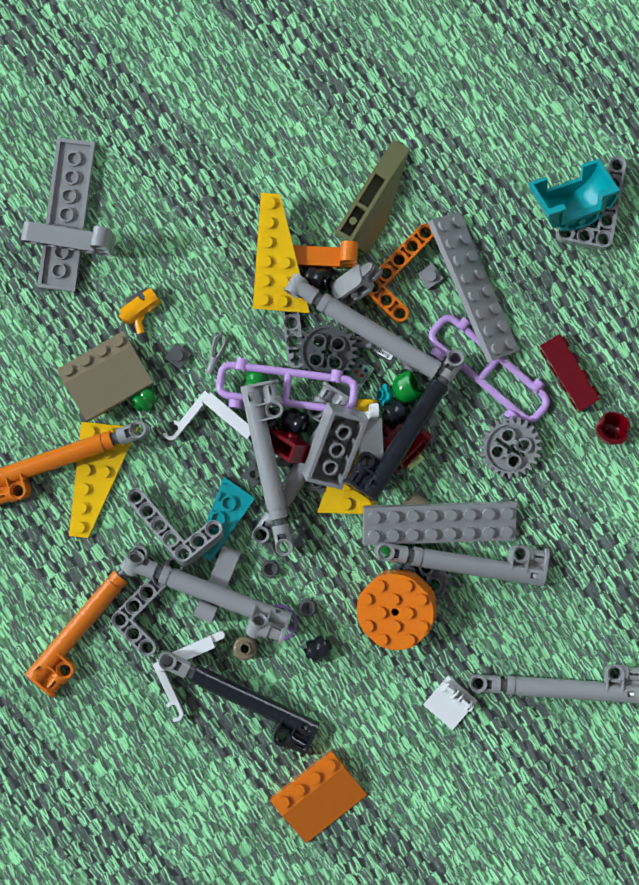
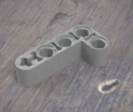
(221, 576)

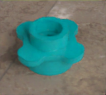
(385, 395)

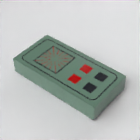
(360, 373)

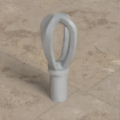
(214, 359)

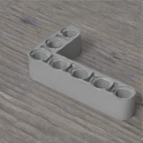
(611, 214)
(98, 242)
(169, 532)
(130, 615)

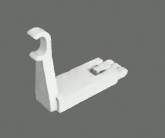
(219, 408)
(373, 437)
(186, 653)

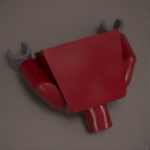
(416, 449)

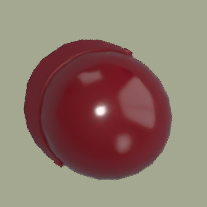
(612, 428)

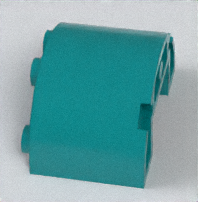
(578, 200)

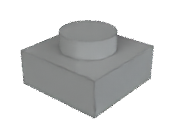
(430, 276)

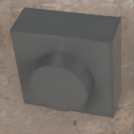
(178, 356)

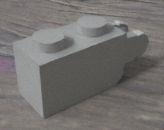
(355, 283)

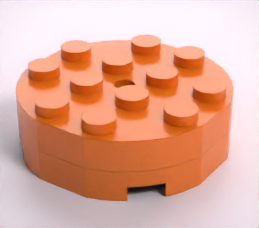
(397, 609)

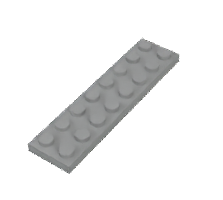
(67, 209)
(473, 286)
(439, 522)

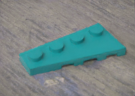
(228, 509)

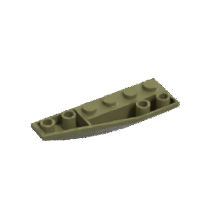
(375, 200)

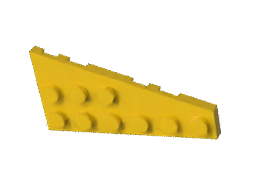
(94, 480)
(346, 500)

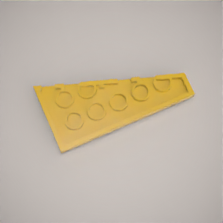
(275, 259)

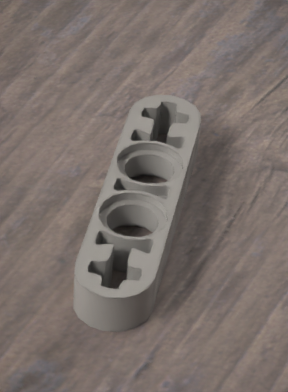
(290, 332)

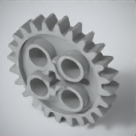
(519, 432)

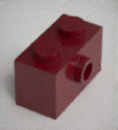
(289, 446)

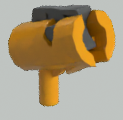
(137, 307)

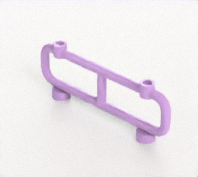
(440, 353)
(242, 364)

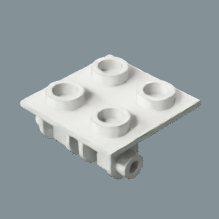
(450, 702)

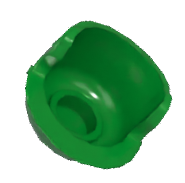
(406, 387)

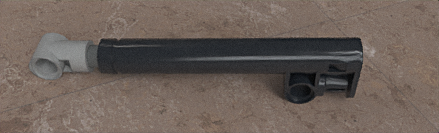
(373, 478)
(297, 727)

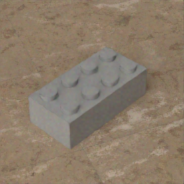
(334, 445)

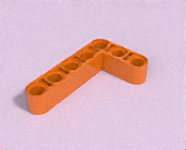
(328, 256)
(395, 269)

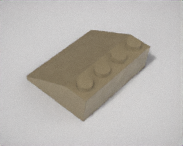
(105, 376)

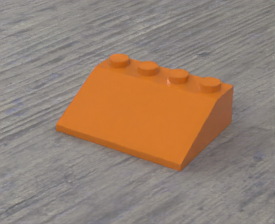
(318, 796)

